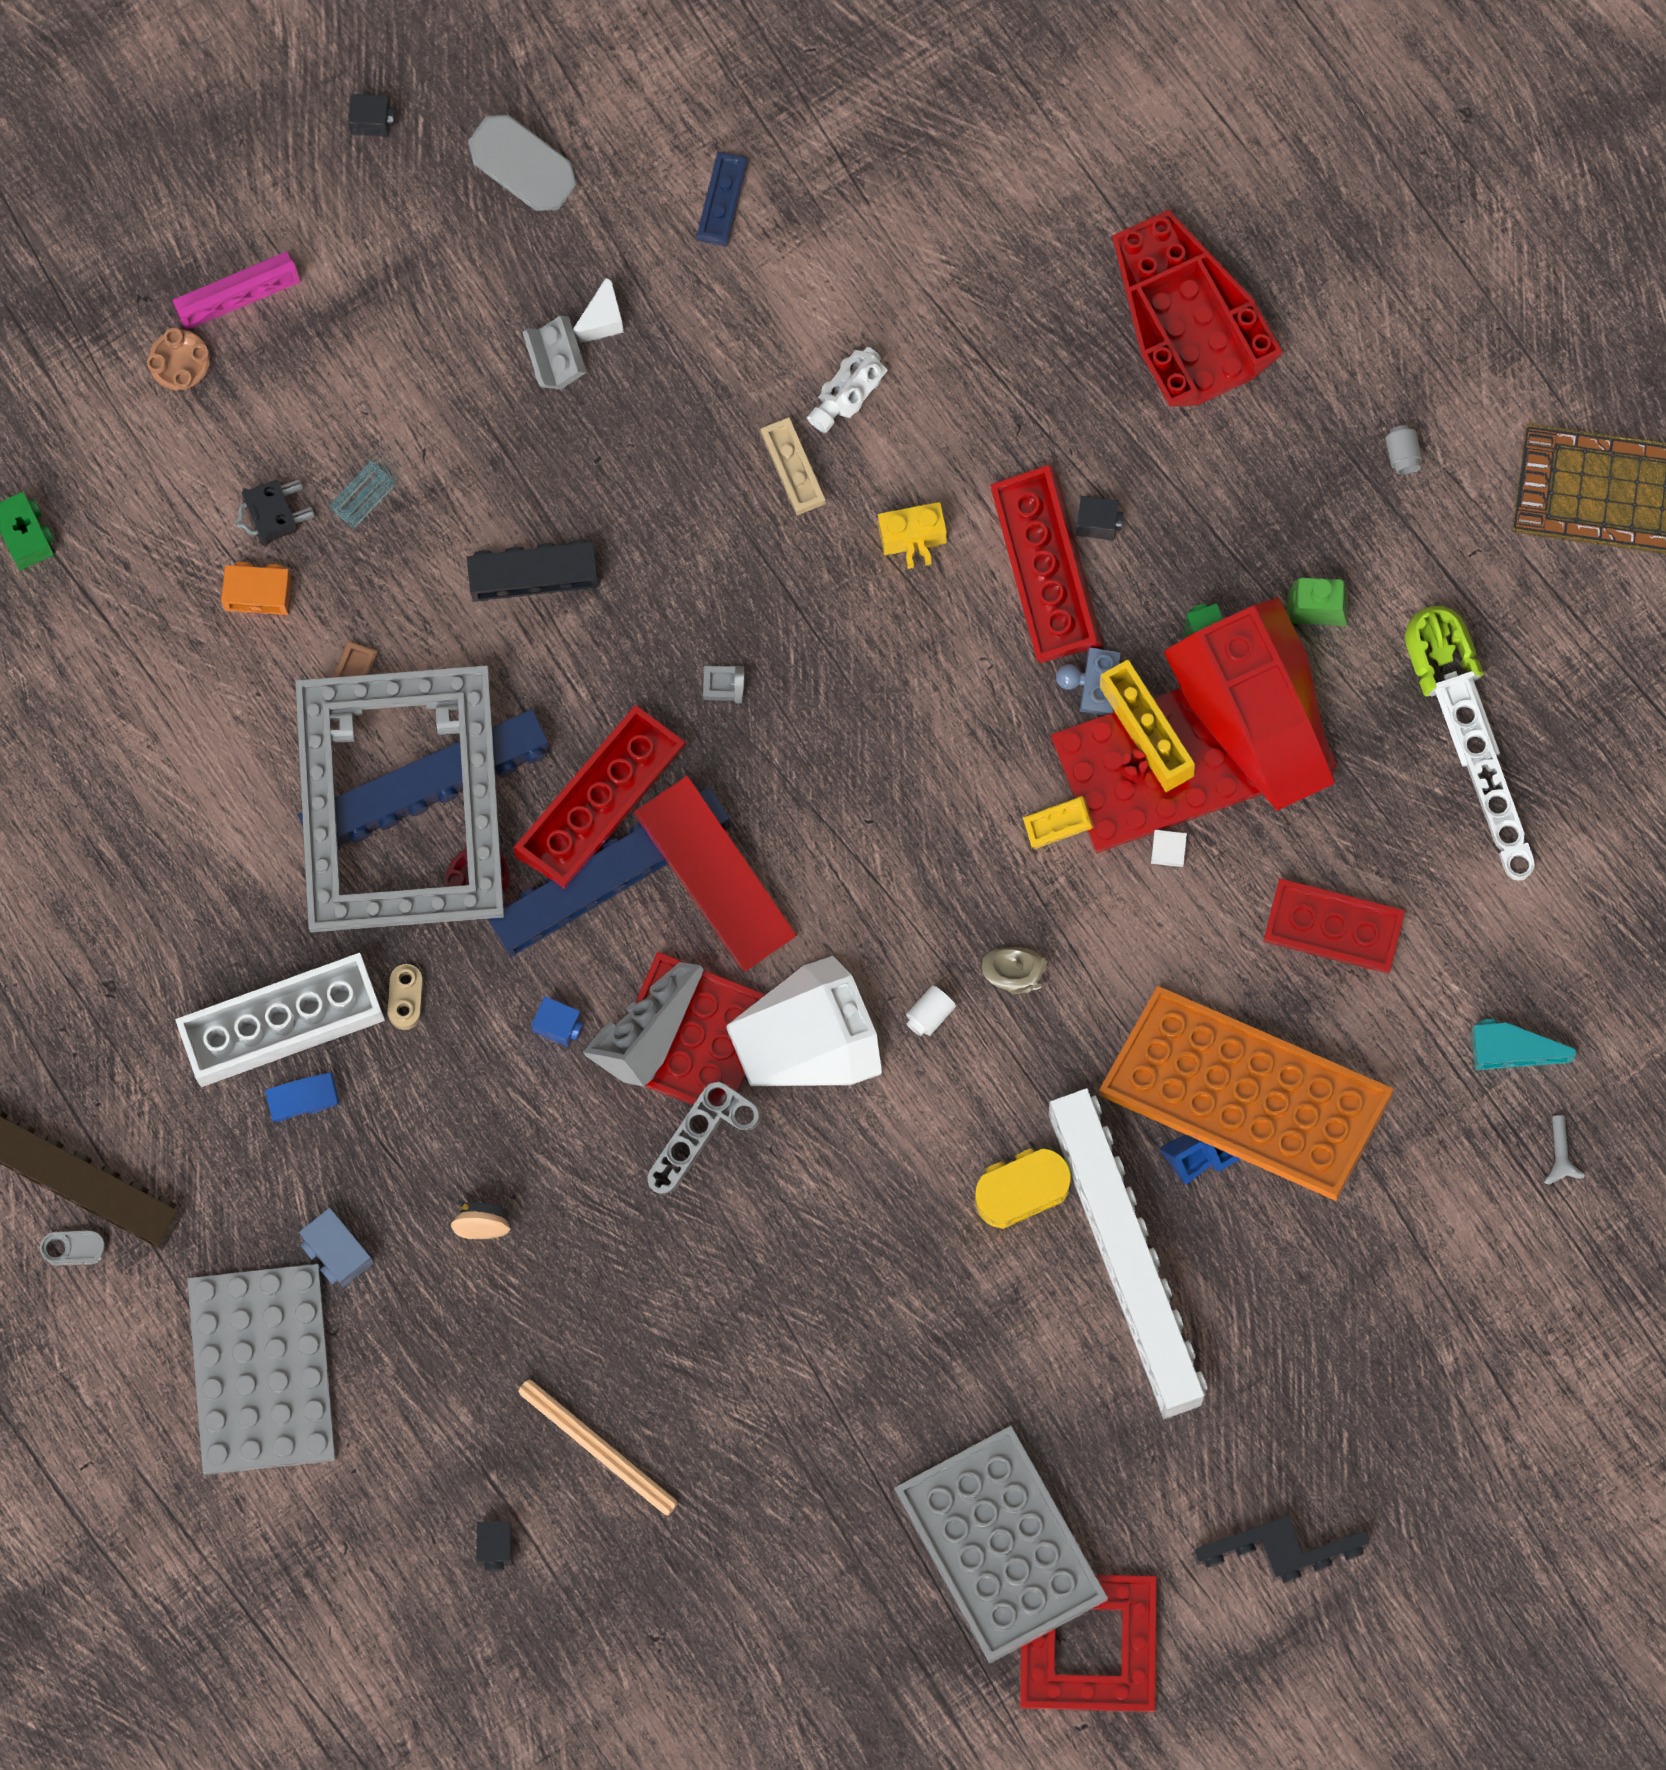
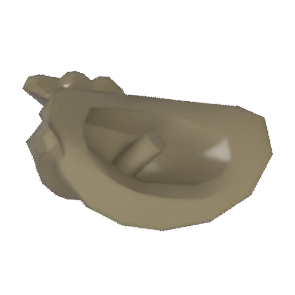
(1014, 969)

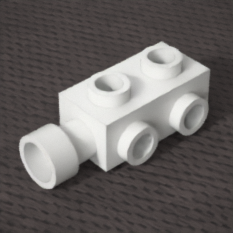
(850, 388)

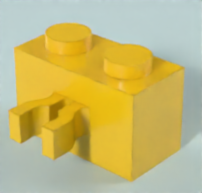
(912, 530)

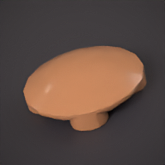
(178, 359)

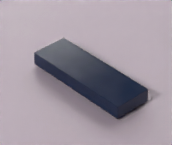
(722, 198)

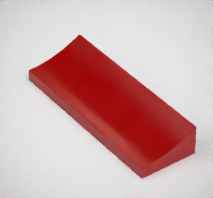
(1046, 564)
(599, 797)
(714, 874)

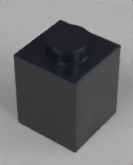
(370, 115)
(1098, 518)
(494, 1545)

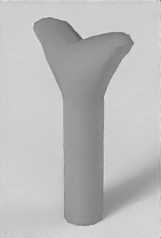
(1562, 1165)

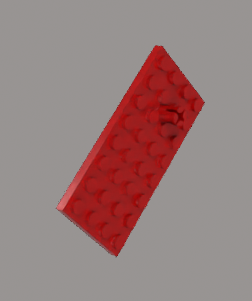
(1123, 790)

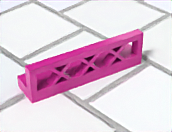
(236, 291)

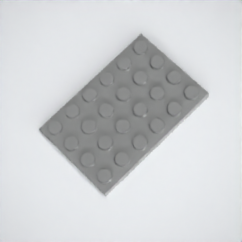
(261, 1369)
(1000, 1544)

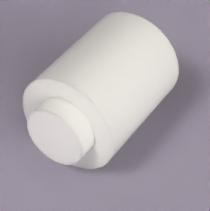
(929, 1011)

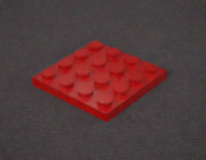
(702, 1044)

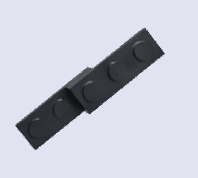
(1281, 1550)

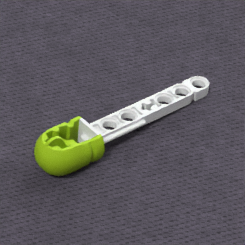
(1458, 692)

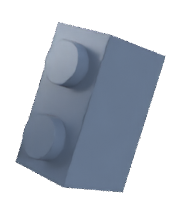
(335, 1248)

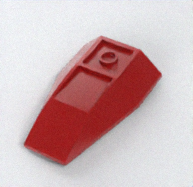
(1189, 314)
(1258, 700)

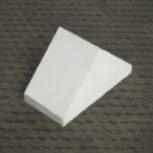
(600, 317)

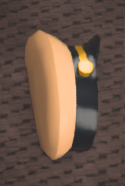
(480, 1221)

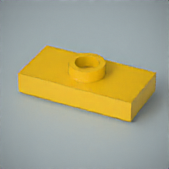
(1058, 822)

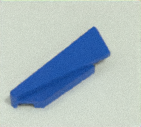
(1192, 1157)

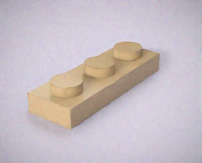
(792, 466)

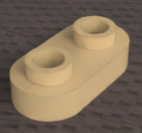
(405, 995)

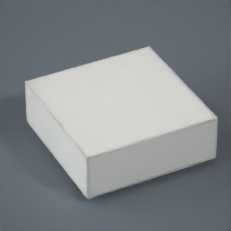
(1168, 848)

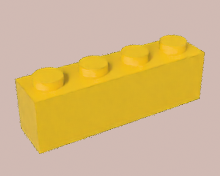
(1147, 725)

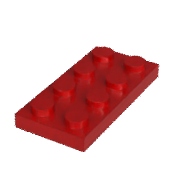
(1334, 926)

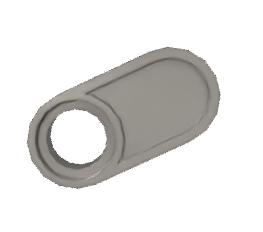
(80, 1249)

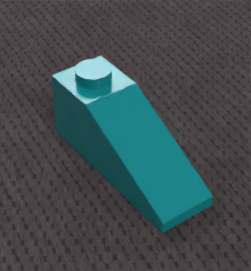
(1508, 1046)

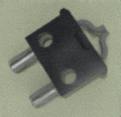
(270, 511)

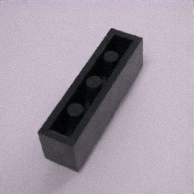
(532, 570)

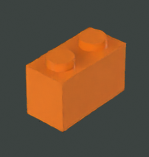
(256, 589)

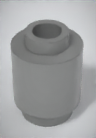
(1404, 450)

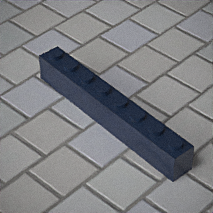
(431, 780)
(603, 877)

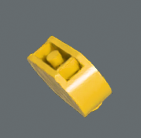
(1022, 1187)

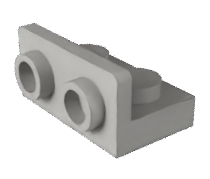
(555, 353)

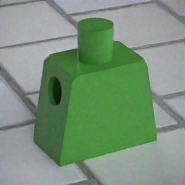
(1318, 602)

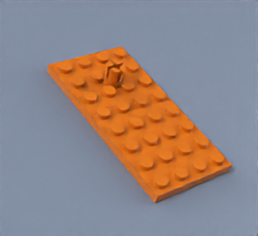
(1246, 1092)

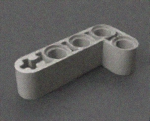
(697, 1141)

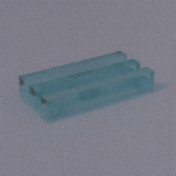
(345, 514)

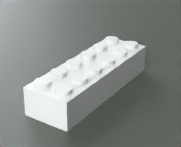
(279, 1020)

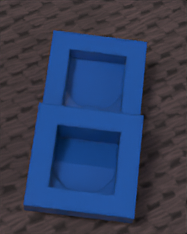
(302, 1097)

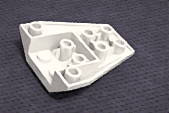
(808, 1031)

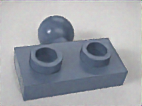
(1092, 697)

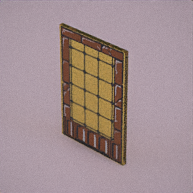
(1592, 489)

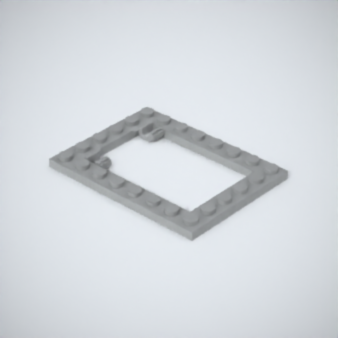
(338, 699)

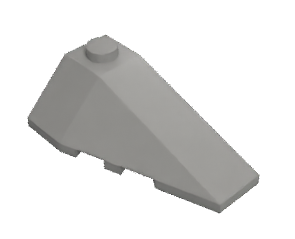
(642, 1038)

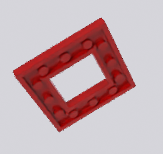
(1125, 1693)

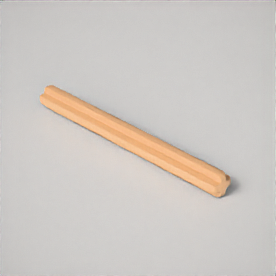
(598, 1447)

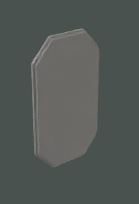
(522, 162)

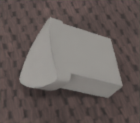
(724, 683)

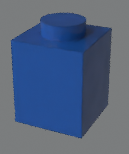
(557, 1022)

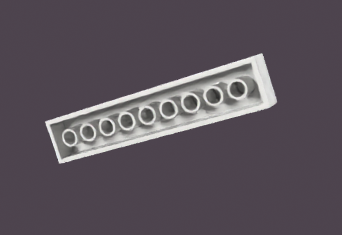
(1126, 1254)

